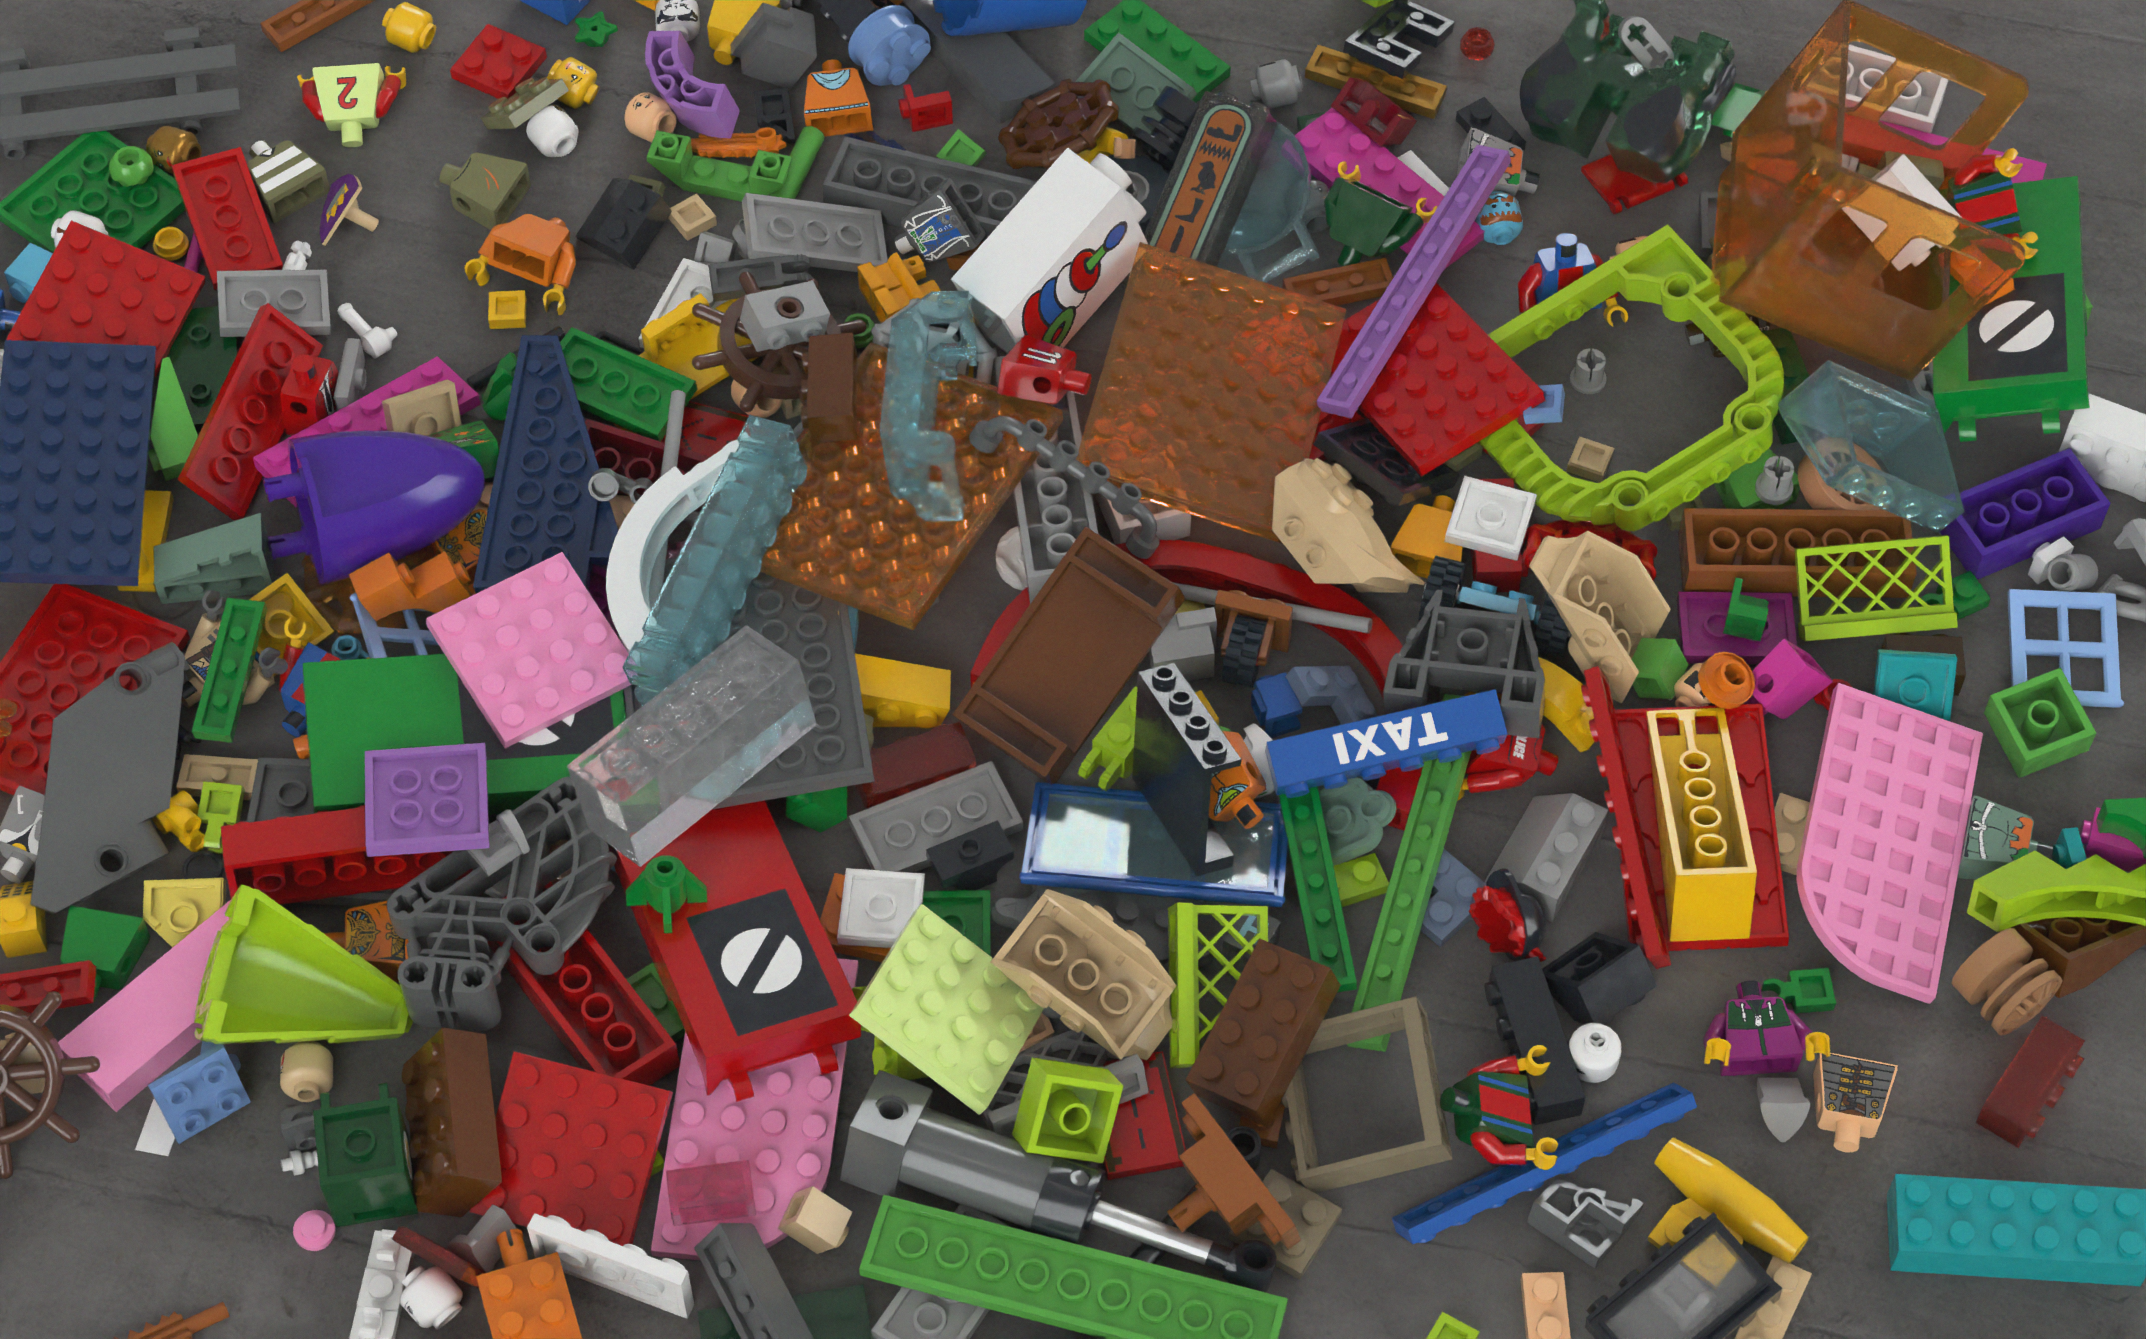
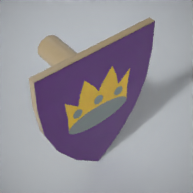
(342, 203)

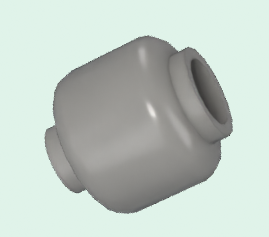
(1277, 84)

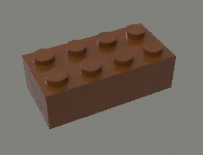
(1263, 1032)
(451, 1123)

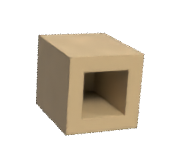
(815, 1220)

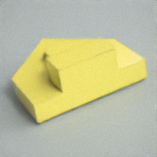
(181, 905)

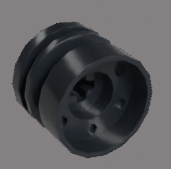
(1168, 133)

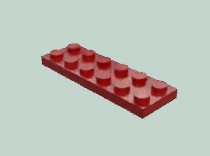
(246, 414)

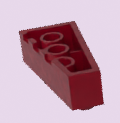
(635, 454)

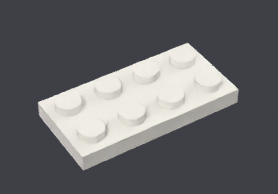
(613, 1266)

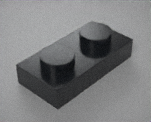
(1486, 118)

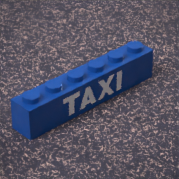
(1386, 743)

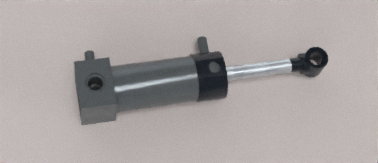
(1057, 1197)

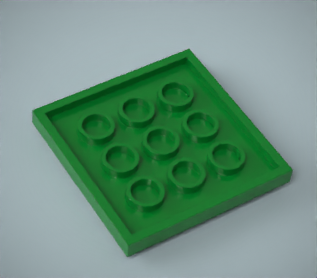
(82, 182)

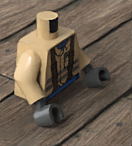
(201, 649)

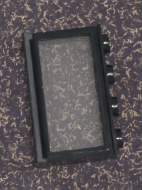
(1688, 1292)

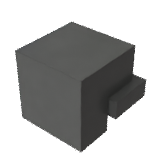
(776, 45)

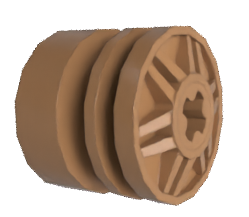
(2011, 986)

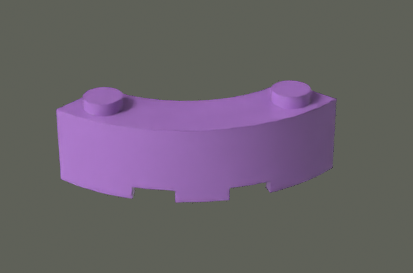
(696, 103)

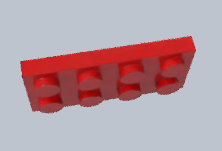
(226, 214)

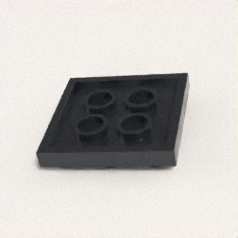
(1378, 463)

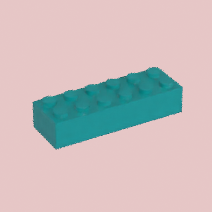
(2017, 1229)

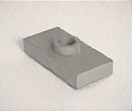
(351, 374)

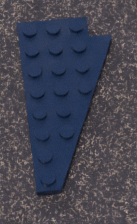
(543, 476)

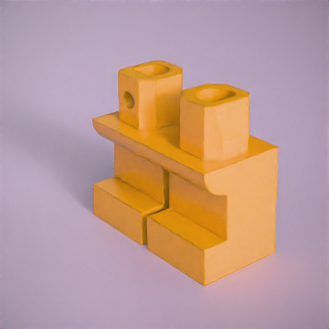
(893, 284)

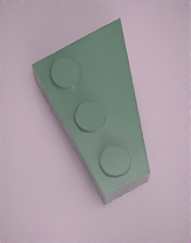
(221, 559)

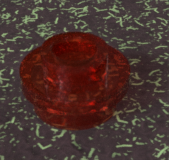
(1477, 44)

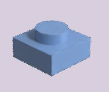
(1550, 410)

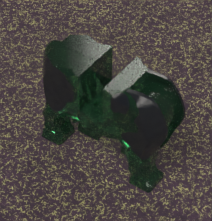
(1659, 110)

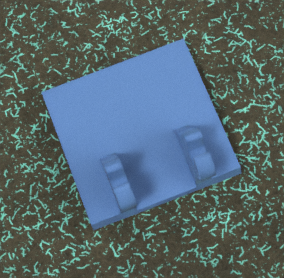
(200, 1091)

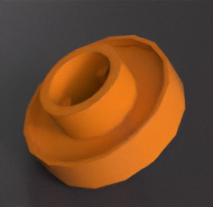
(1726, 680)

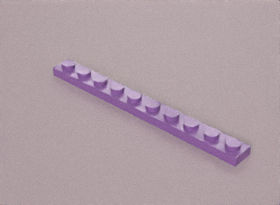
(1413, 281)

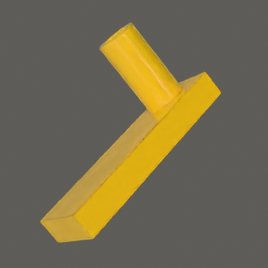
(155, 529)

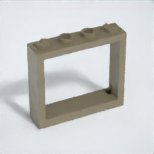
(1354, 1027)

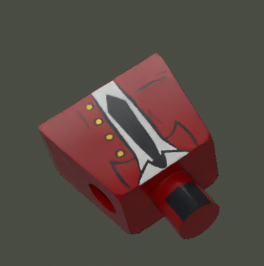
(308, 386)

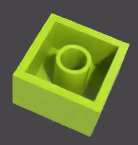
(1067, 1110)

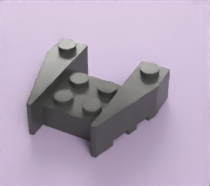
(1471, 653)

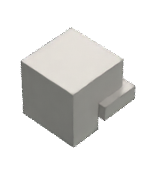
(1188, 643)

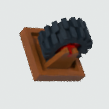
(1249, 632)

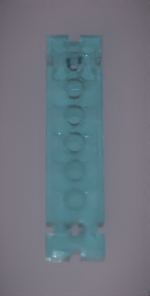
(718, 557)

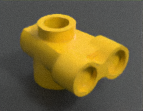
(182, 821)

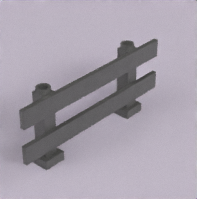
(183, 61)

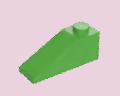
(172, 425)

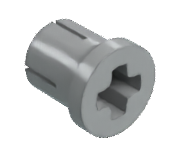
(1584, 366)
(1771, 476)

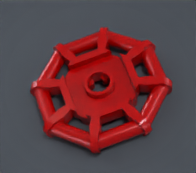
(1642, 548)

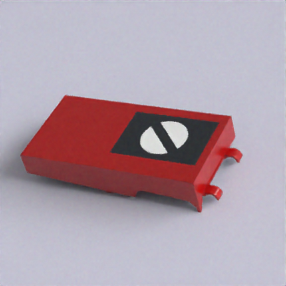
(753, 959)

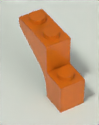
(390, 587)

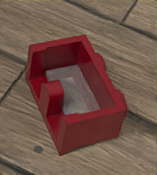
(1373, 112)

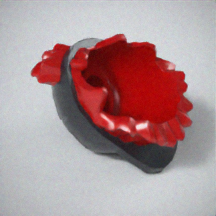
(1508, 917)

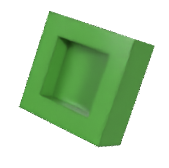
(962, 150)

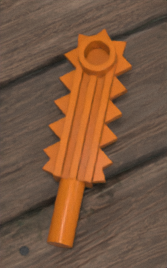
(739, 144)

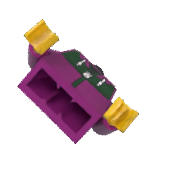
(1760, 1035)

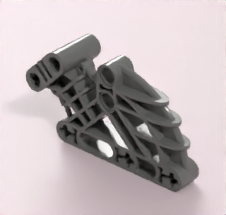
(456, 968)

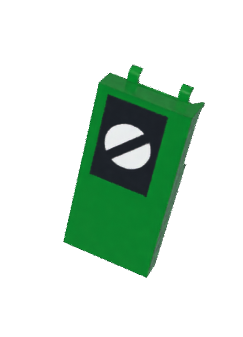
(2029, 344)
(425, 704)

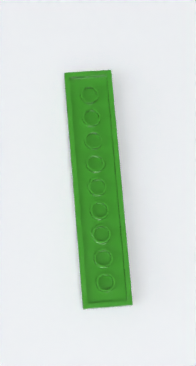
(1058, 1280)

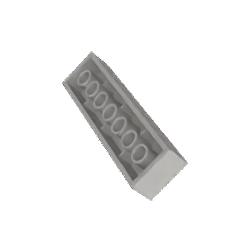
(1050, 504)

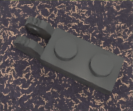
(766, 272)

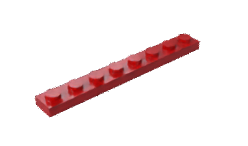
(1628, 830)

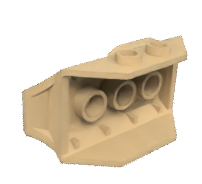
(1333, 531)
(1603, 601)
(1090, 974)

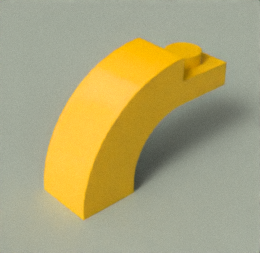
(1566, 705)

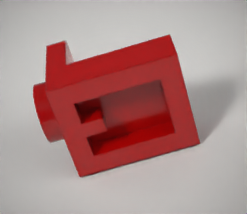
(927, 110)

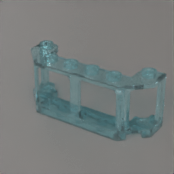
(911, 403)

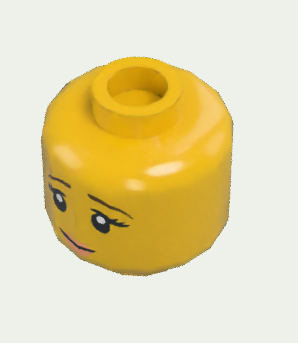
(579, 80)

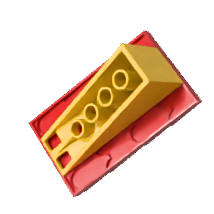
(1706, 825)

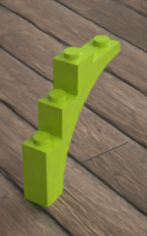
(2041, 889)

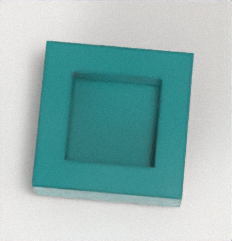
(2068, 848)

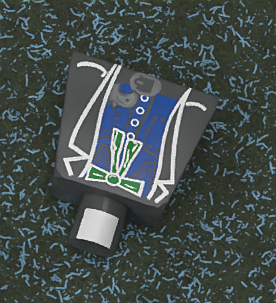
(940, 225)

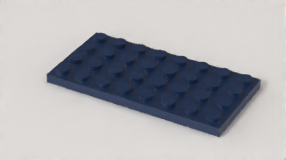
(74, 461)

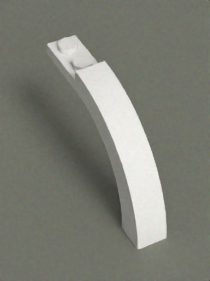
(643, 535)

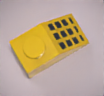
(21, 923)

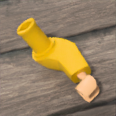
(1111, 143)

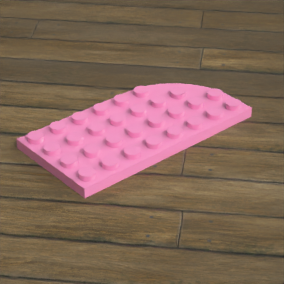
(1886, 838)
(781, 1131)

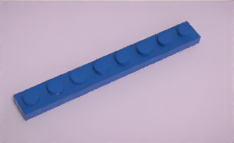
(1589, 1141)

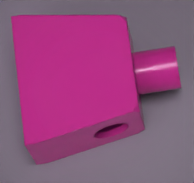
(1787, 680)

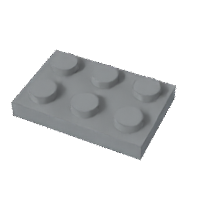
(294, 293)

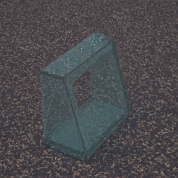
(1847, 408)

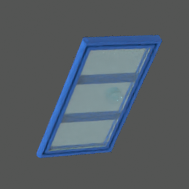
(1120, 846)

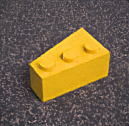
(903, 692)

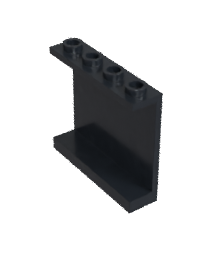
(1174, 763)

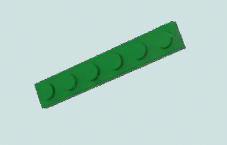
(1317, 886)

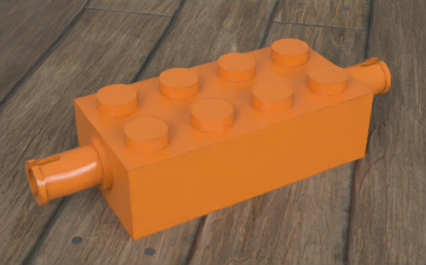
(527, 1295)

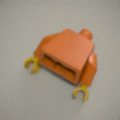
(531, 250)

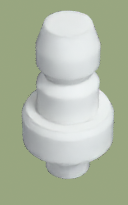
(299, 1161)

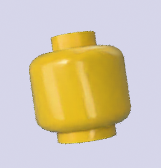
(409, 27)

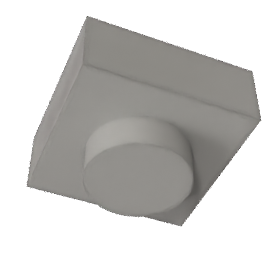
(714, 249)

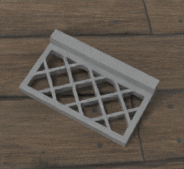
(1128, 1071)

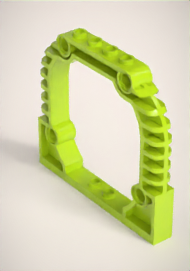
(1671, 275)

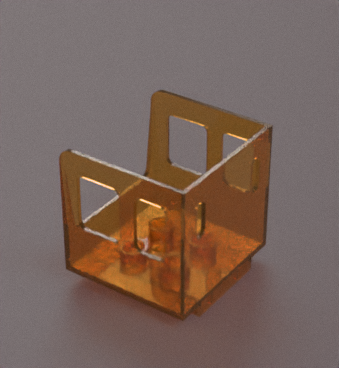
(1792, 249)

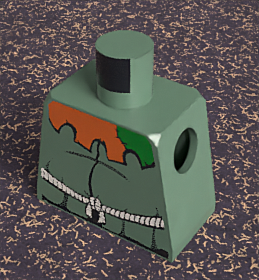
(1995, 838)

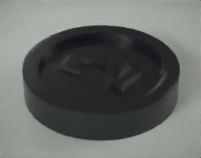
(203, 865)

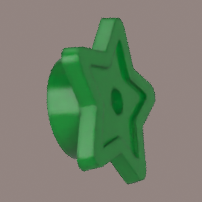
(594, 38)

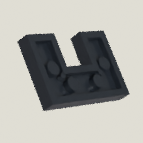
(1379, 36)

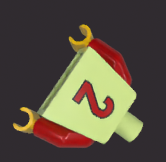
(351, 97)

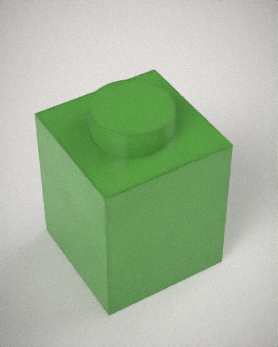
(1659, 667)

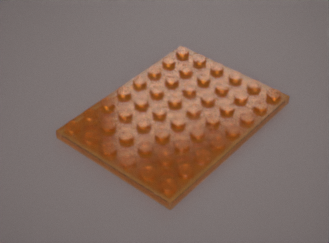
(1209, 388)
(864, 543)

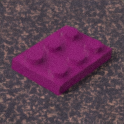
(1703, 621)

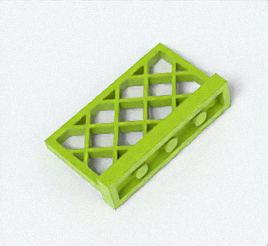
(1878, 621)
(1183, 969)

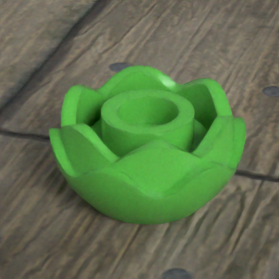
(131, 166)

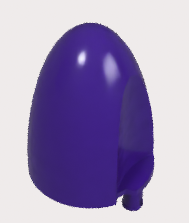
(372, 496)

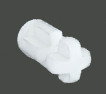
(296, 259)

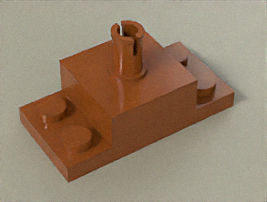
(1226, 1183)

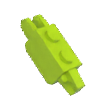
(1113, 745)

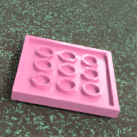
(532, 649)

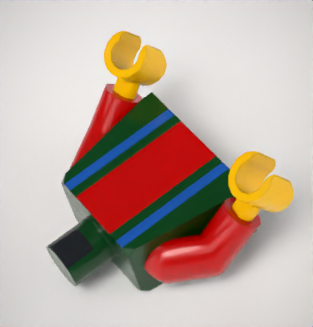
(1986, 196)
(1495, 1113)

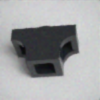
(971, 858)

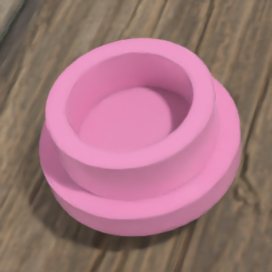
(314, 1230)

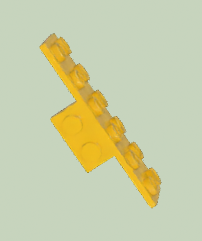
(680, 337)

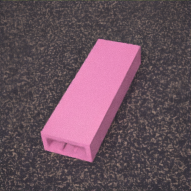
(147, 1021)

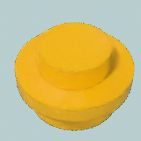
(170, 243)

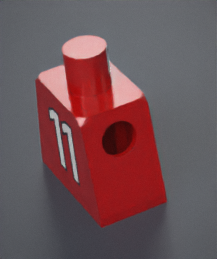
(1041, 372)

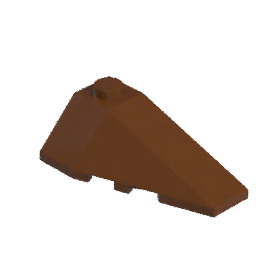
(2081, 947)

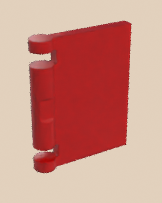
(1625, 186)

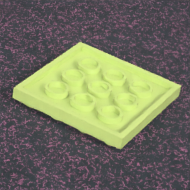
(947, 1009)

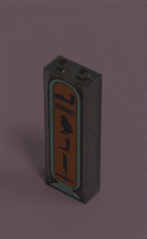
(1211, 178)

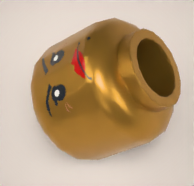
(171, 147)

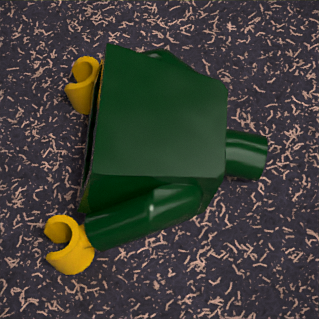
(1368, 219)

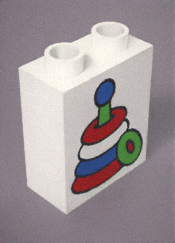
(1055, 254)

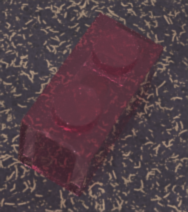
(711, 1192)

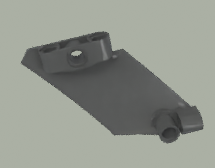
(107, 781)

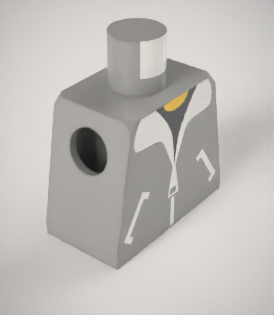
(21, 834)

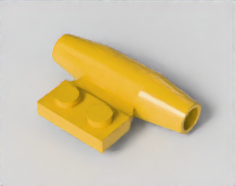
(1736, 1202)

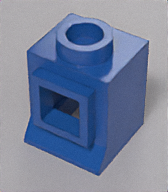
(1275, 705)

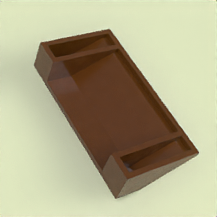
(1069, 655)

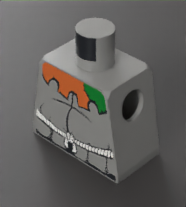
(1514, 176)

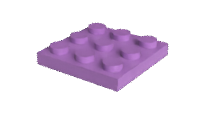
(426, 799)

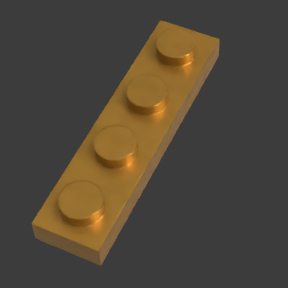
(1409, 93)

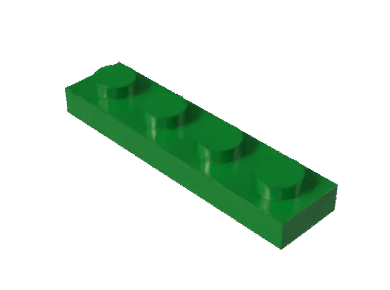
(229, 670)

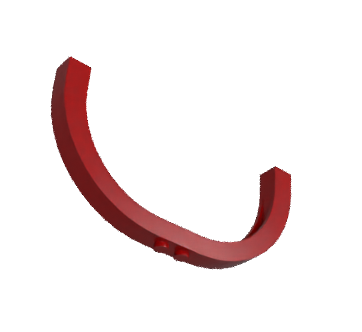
(1228, 570)

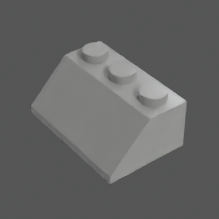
(1552, 847)

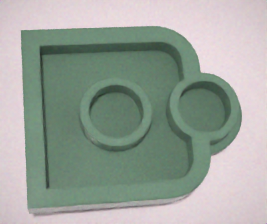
(1355, 818)

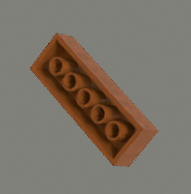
(1762, 546)

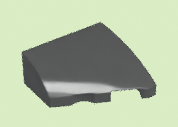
(1582, 1219)

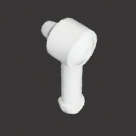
(375, 340)

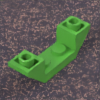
(713, 177)

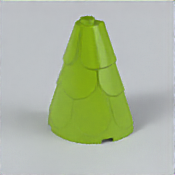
(290, 983)

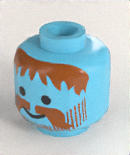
(1500, 218)

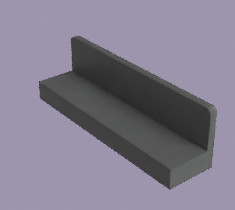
(750, 1284)

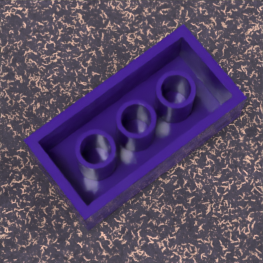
(2023, 510)

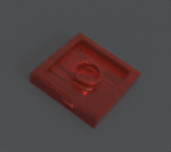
(438, 1255)

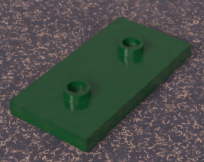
(202, 361)

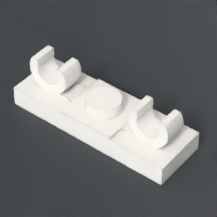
(381, 1288)

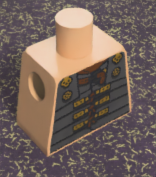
(1851, 1097)

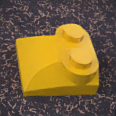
(284, 601)

